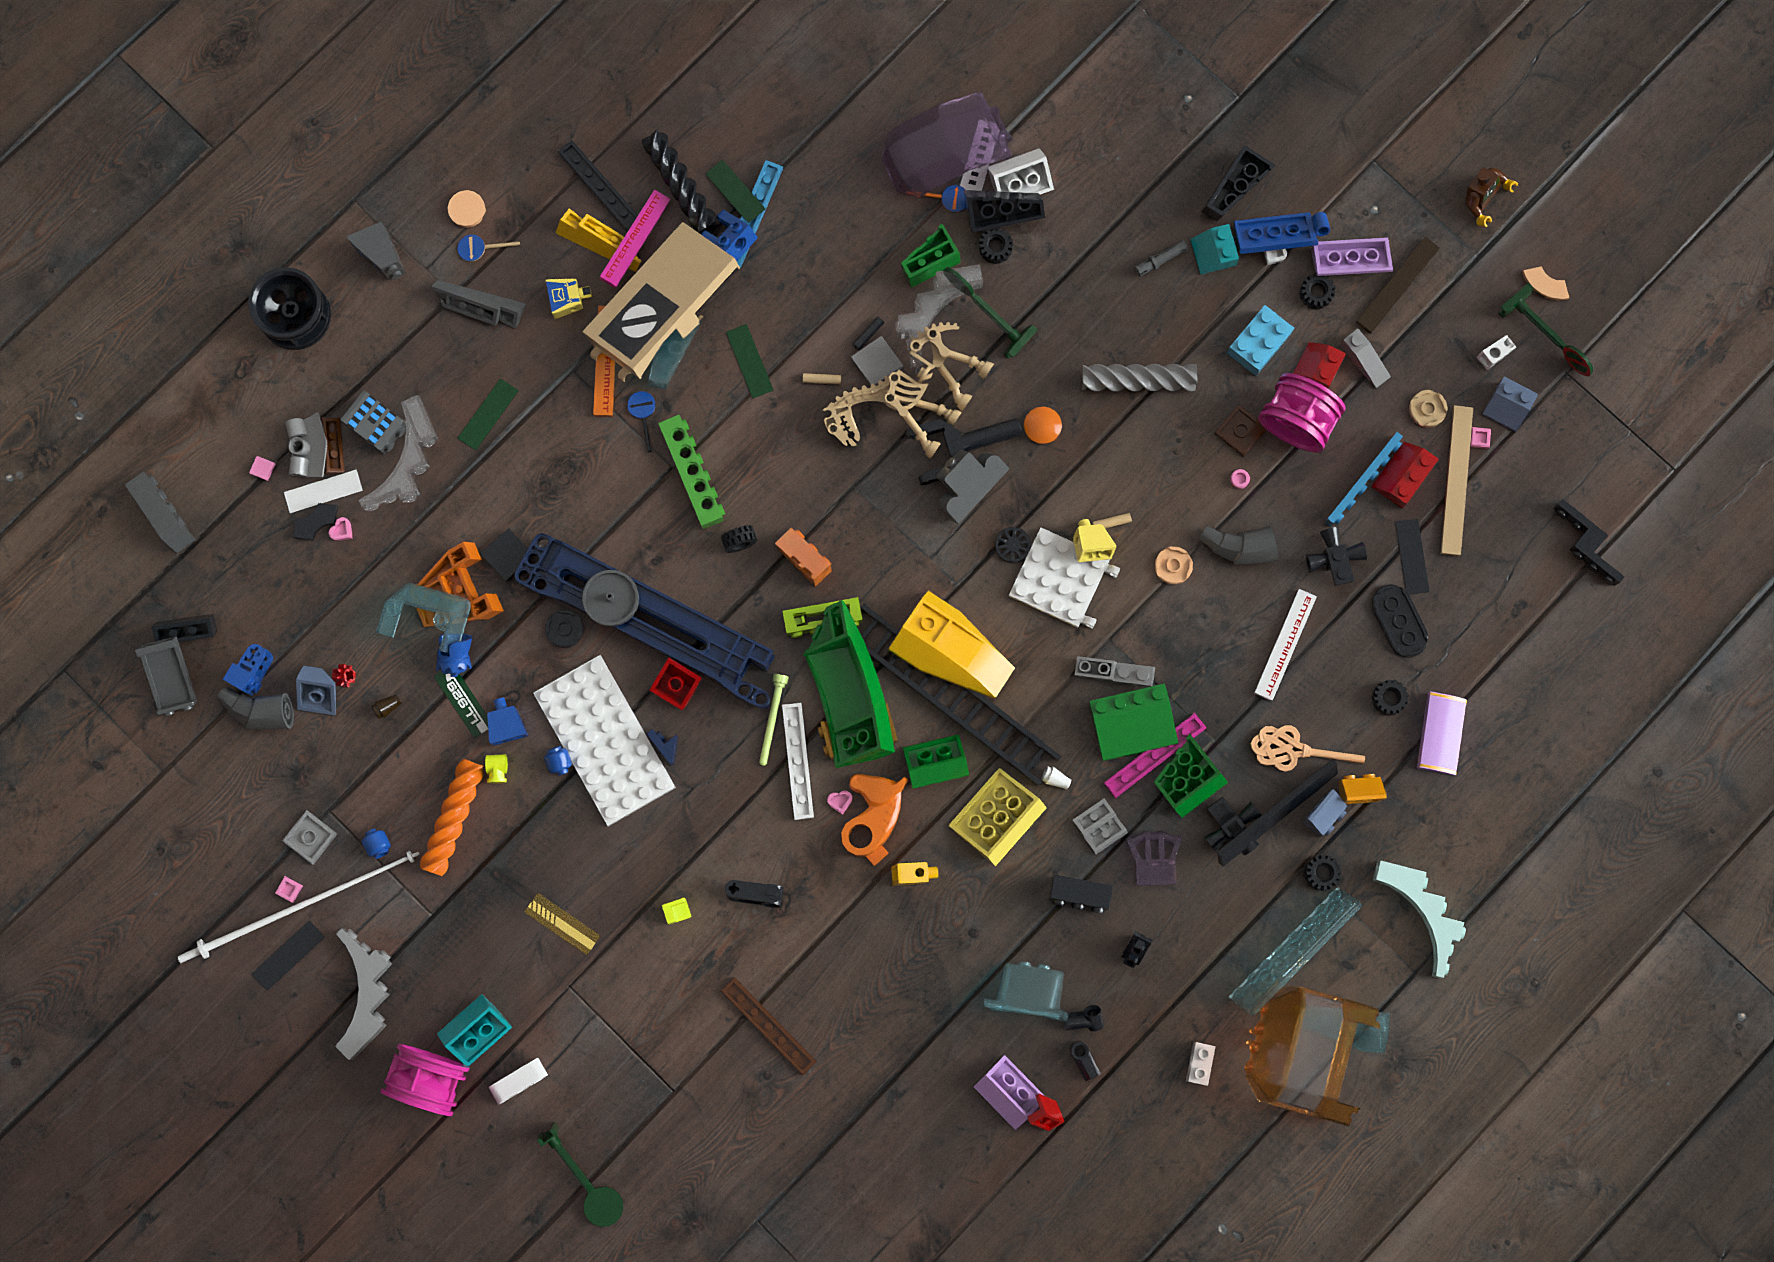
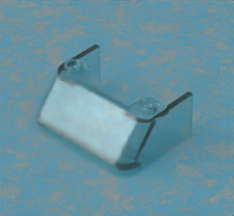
(449, 609)

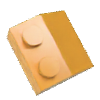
(1361, 790)

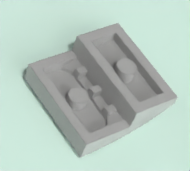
(1100, 826)

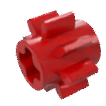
(343, 675)

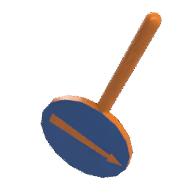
(952, 198)

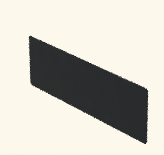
(1412, 556)
(288, 955)

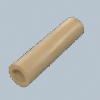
(821, 378)
(1114, 521)

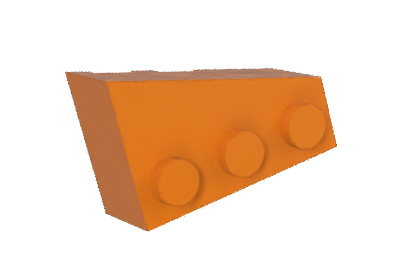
(804, 556)

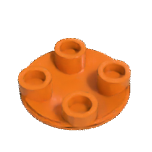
(1042, 425)

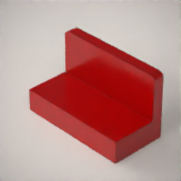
(1048, 1115)

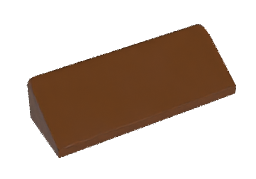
(334, 455)

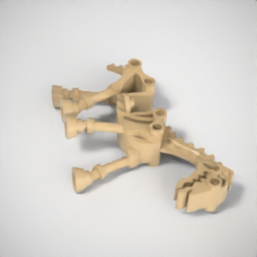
(886, 390)

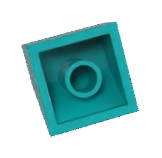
(1215, 249)

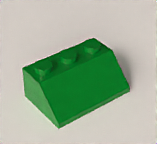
(936, 761)

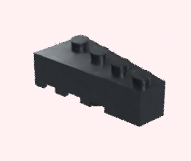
(1242, 175)
(1000, 209)

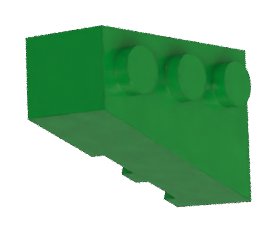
(930, 257)

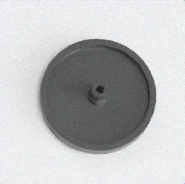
(610, 598)

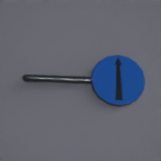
(642, 406)

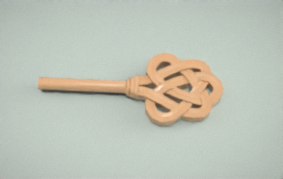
(1293, 742)

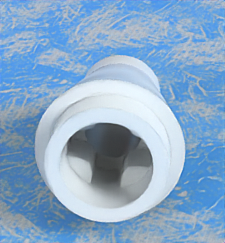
(1055, 778)

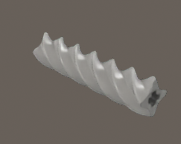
(1137, 377)

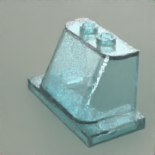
(1029, 991)

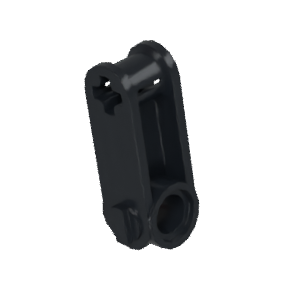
(755, 893)

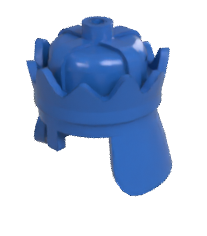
(458, 659)

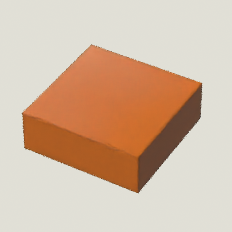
(877, 856)

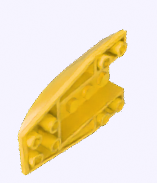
(951, 648)

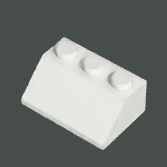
(1022, 174)

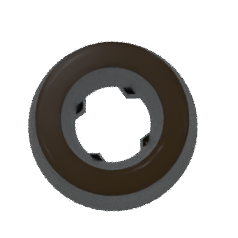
(385, 706)

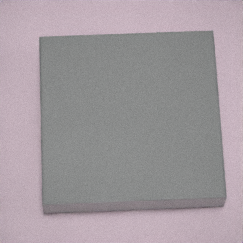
(876, 361)
(309, 837)

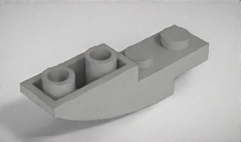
(1114, 672)

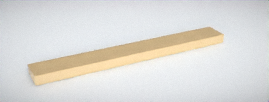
(1456, 480)

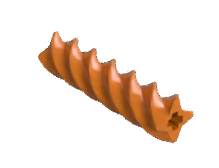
(454, 811)

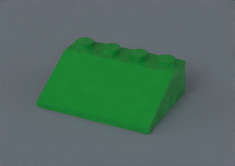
(1133, 722)

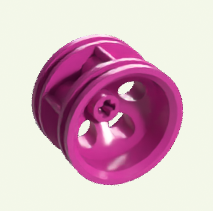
(1302, 412)
(424, 1079)

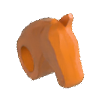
(883, 811)

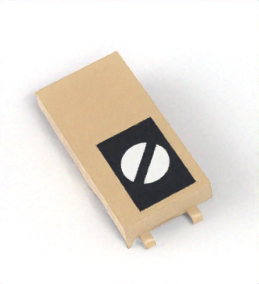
(659, 300)

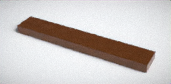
(768, 1026)

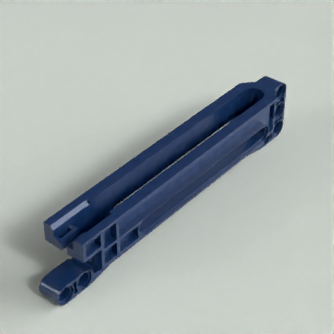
(726, 653)

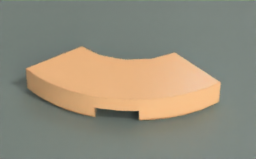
(1545, 285)

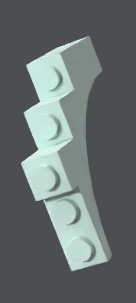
(1442, 930)

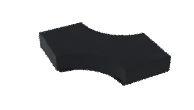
(322, 516)

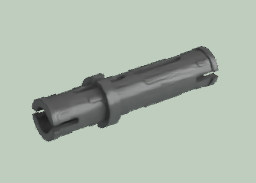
(1155, 261)

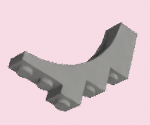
(369, 968)

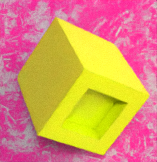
(676, 911)

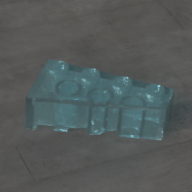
(669, 358)

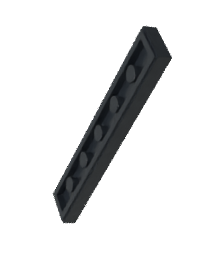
(598, 185)

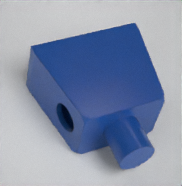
(504, 724)

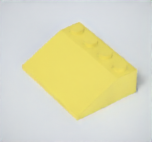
(997, 816)

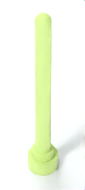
(779, 683)

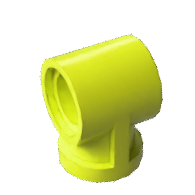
(496, 767)

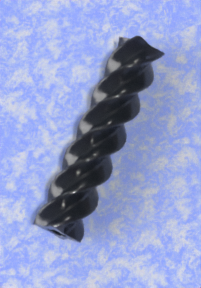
(681, 187)

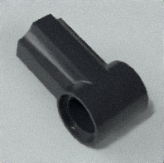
(1089, 1018)
(1085, 1062)

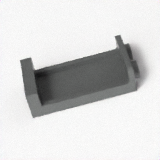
(167, 675)

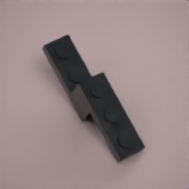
(1588, 542)

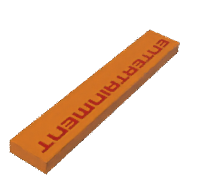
(604, 384)

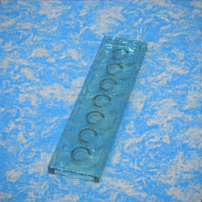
(1295, 951)

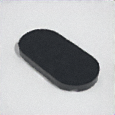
(1400, 621)

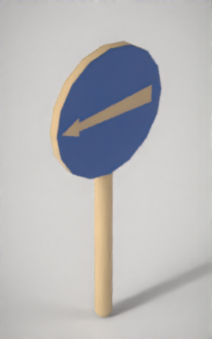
(473, 247)

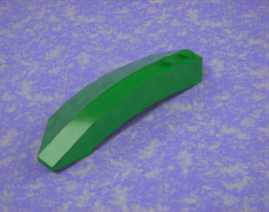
(849, 690)

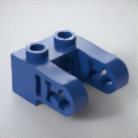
(735, 238)
(246, 674)

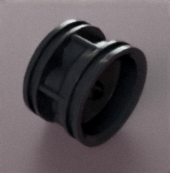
(289, 282)

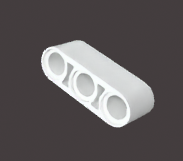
(518, 1081)

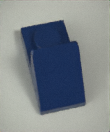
(668, 749)

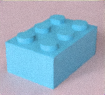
(1260, 340)

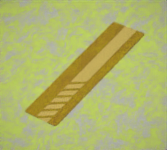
(562, 923)

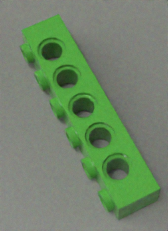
(675, 426)

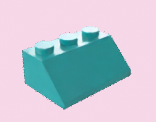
(474, 1030)

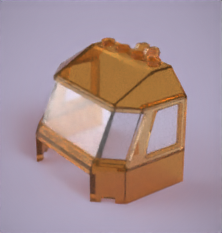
(1305, 1051)

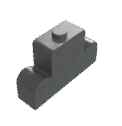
(968, 482)

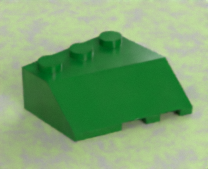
(1189, 778)

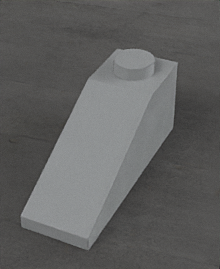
(1365, 358)

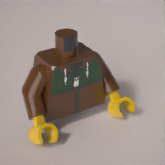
(1483, 190)

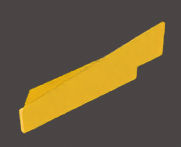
(592, 235)

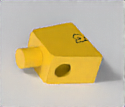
(905, 873)

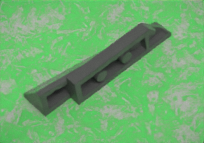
(479, 304)

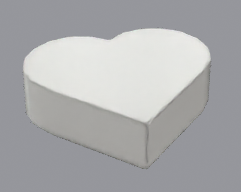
(1275, 256)

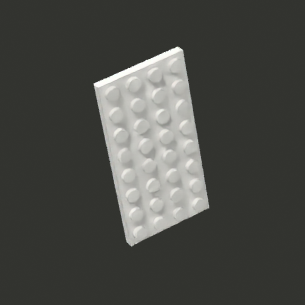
(604, 740)

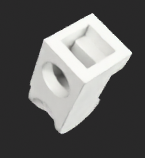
(1496, 352)

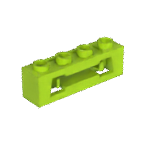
(815, 610)

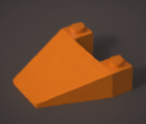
(452, 577)

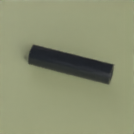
(868, 333)

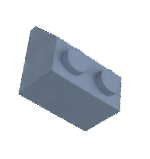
(1510, 404)
(1325, 813)

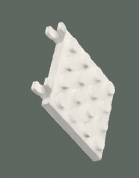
(1057, 582)

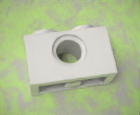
(1200, 1063)

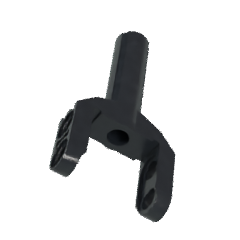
(966, 441)

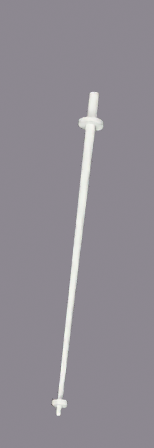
(204, 948)

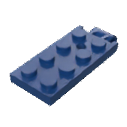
(1275, 233)

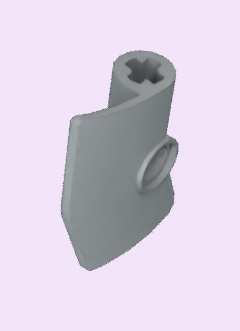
(312, 456)

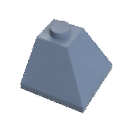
(315, 691)

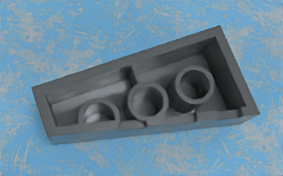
(160, 512)

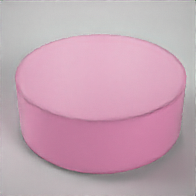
(1239, 479)

